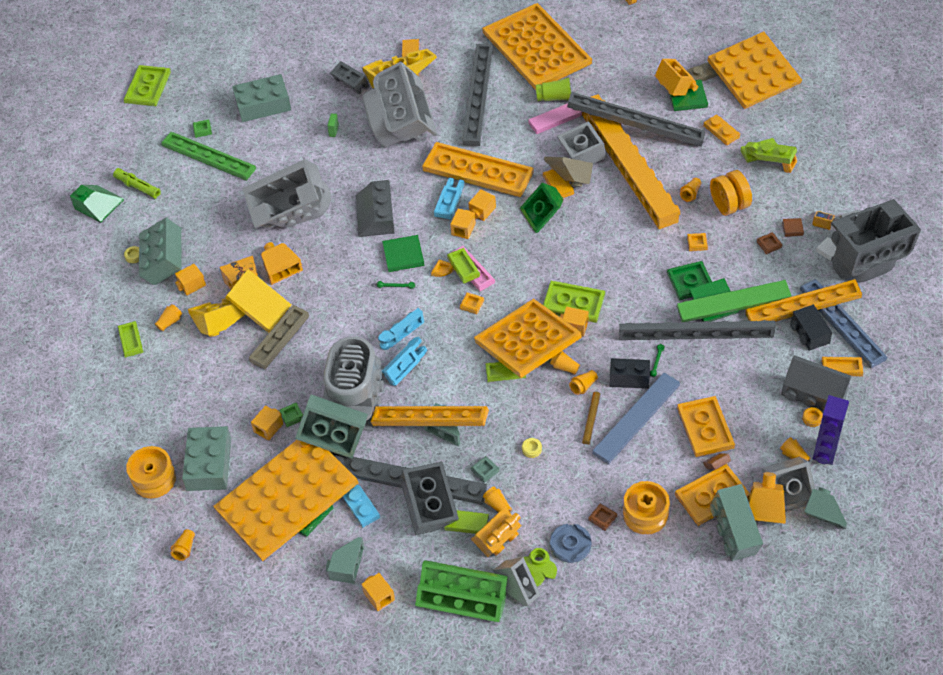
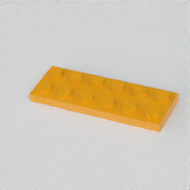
(478, 169)

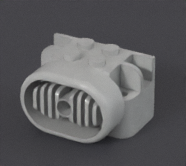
(398, 106)
(288, 196)
(354, 376)

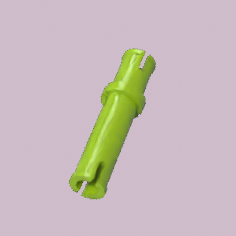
(131, 180)

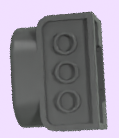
(872, 241)

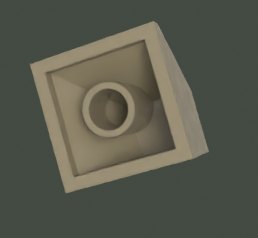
(571, 170)

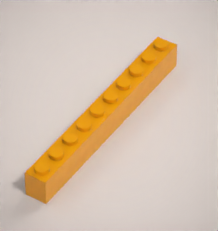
(635, 170)

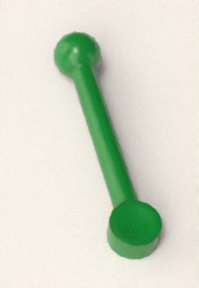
(411, 285)
(660, 348)

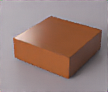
(793, 227)
(769, 243)
(717, 461)
(602, 517)

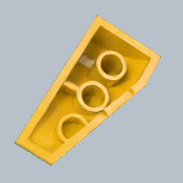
(414, 60)
(215, 317)

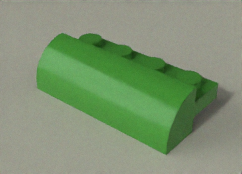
(461, 591)

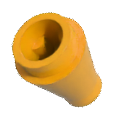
(690, 190)
(168, 317)
(565, 363)
(582, 382)
(792, 449)
(495, 499)
(182, 547)

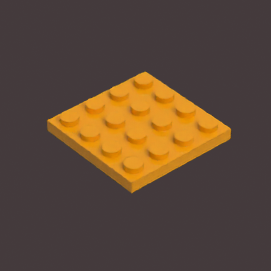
(754, 70)
(527, 337)

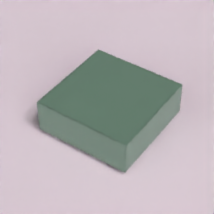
(485, 469)

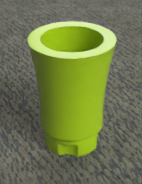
(554, 90)

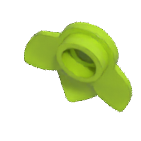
(540, 569)

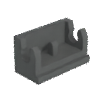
(350, 76)

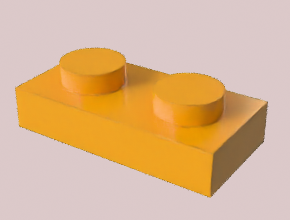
(721, 129)

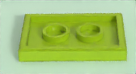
(147, 85)
(568, 295)

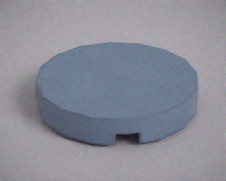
(570, 543)

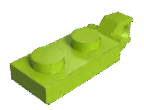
(771, 152)

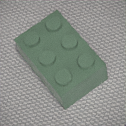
(261, 98)
(160, 251)
(331, 426)
(207, 458)
(736, 523)

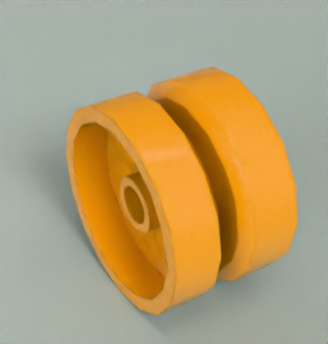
(731, 192)
(151, 472)
(646, 507)

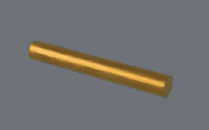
(591, 418)

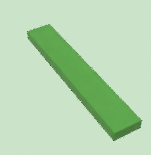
(208, 155)
(733, 301)

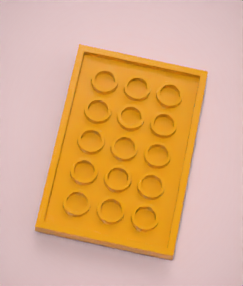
(537, 45)
(285, 496)

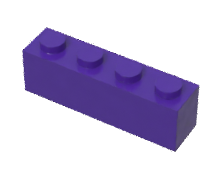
(830, 430)

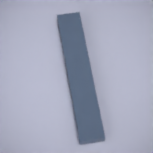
(849, 329)
(636, 418)

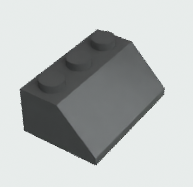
(375, 209)
(813, 383)
(428, 497)

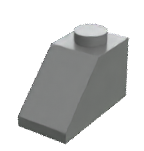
(520, 581)

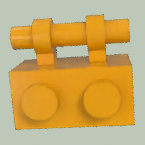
(675, 77)
(497, 532)

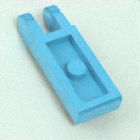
(449, 199)
(401, 330)
(404, 361)
(361, 506)

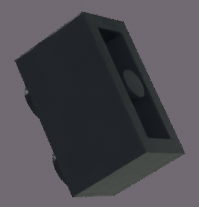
(811, 327)
(629, 373)

